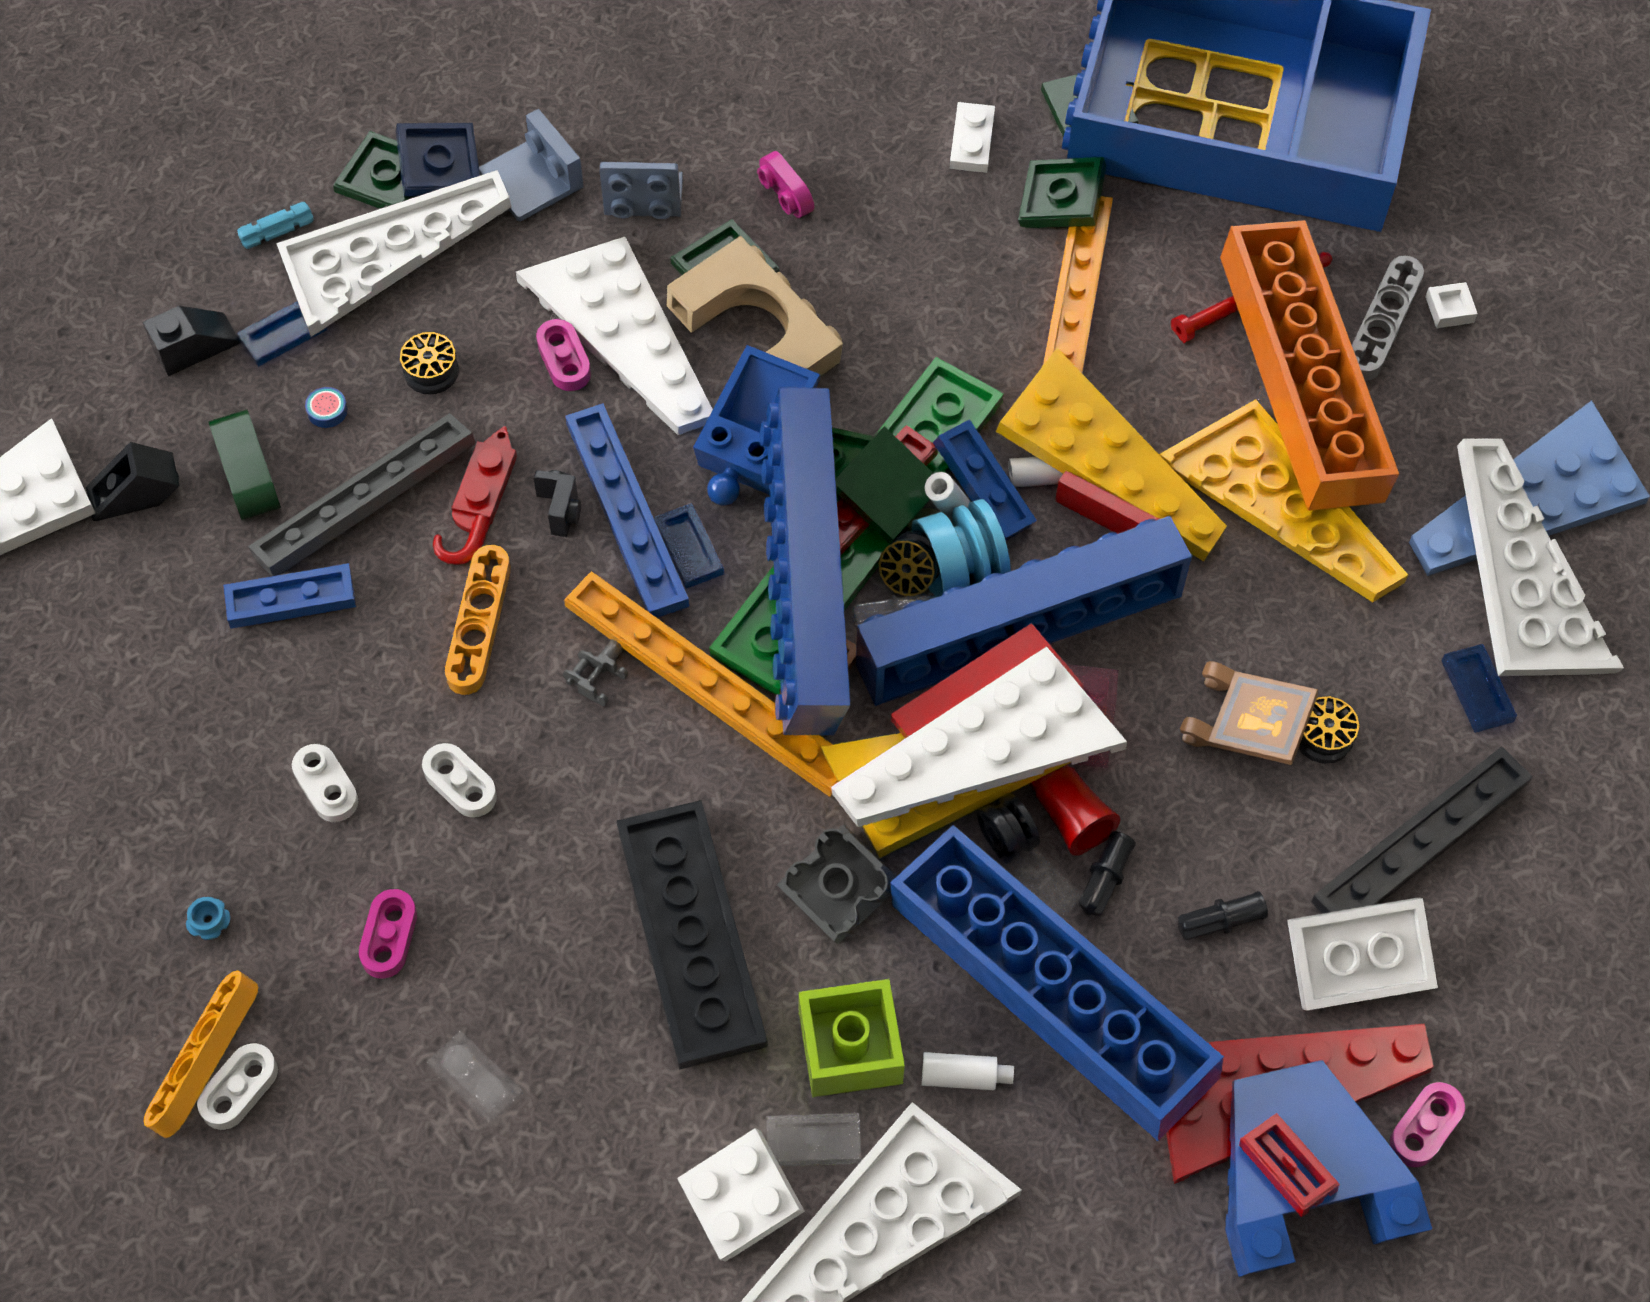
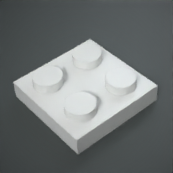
(740, 1195)

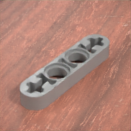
(1385, 318)

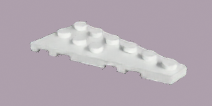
(623, 327)
(39, 489)
(889, 1211)

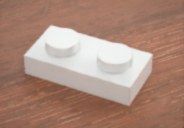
(972, 137)

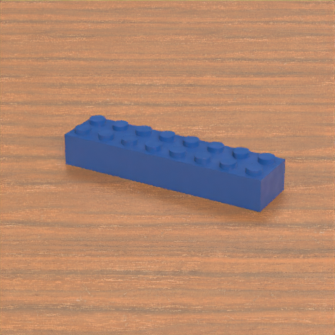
(806, 563)
(1056, 595)
(1057, 982)

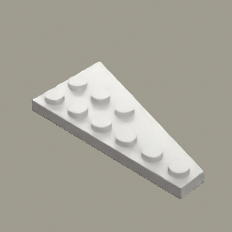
(362, 256)
(1525, 579)
(993, 738)

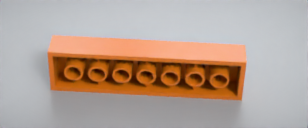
(1308, 366)

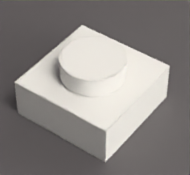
(1451, 305)

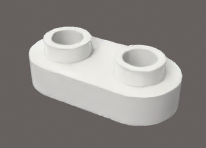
(323, 780)
(461, 781)
(235, 1086)

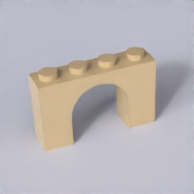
(742, 277)

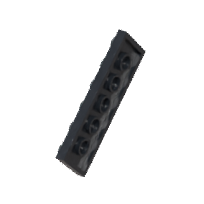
(691, 935)

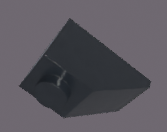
(189, 336)
(133, 482)

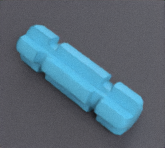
(275, 225)

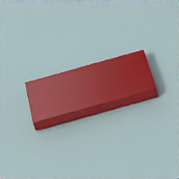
(972, 679)

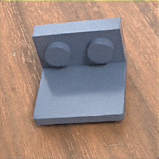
(537, 170)
(641, 189)

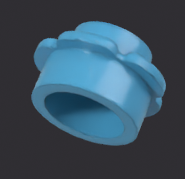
(200, 910)

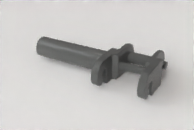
(602, 663)

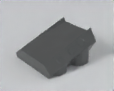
(838, 882)

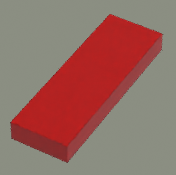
(1098, 504)

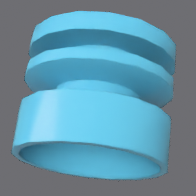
(966, 547)

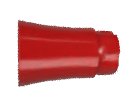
(1075, 809)

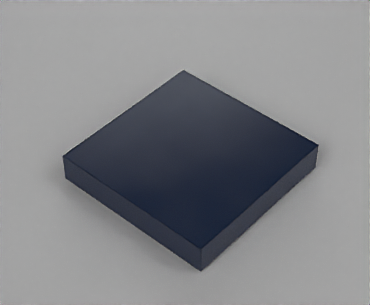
(435, 155)

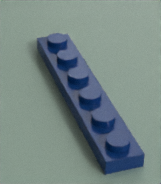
(627, 511)

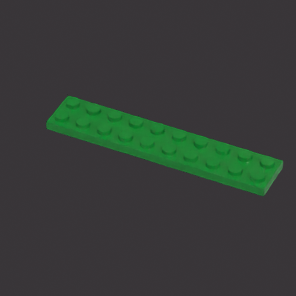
(933, 406)

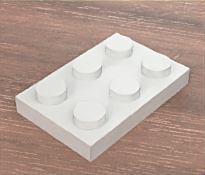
(1362, 953)

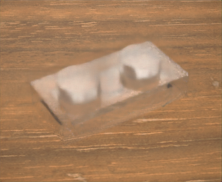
(475, 1078)
(815, 1139)

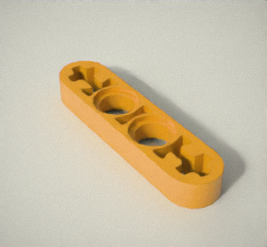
(471, 618)
(201, 1054)

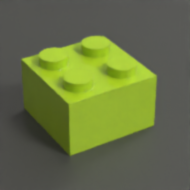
(851, 1038)

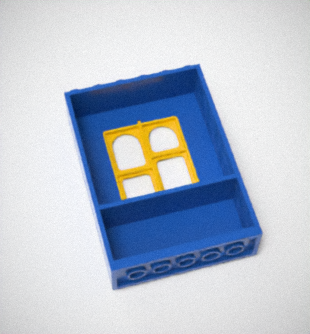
(1331, 120)

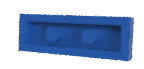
(984, 477)
(289, 596)

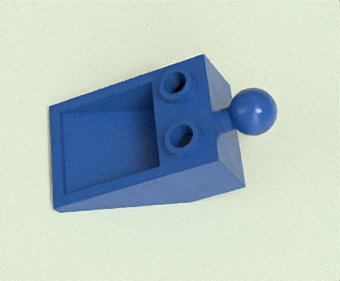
(736, 421)

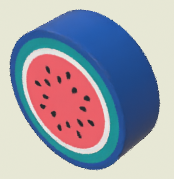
(326, 407)

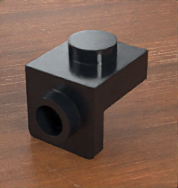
(564, 506)

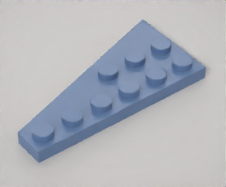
(1569, 474)

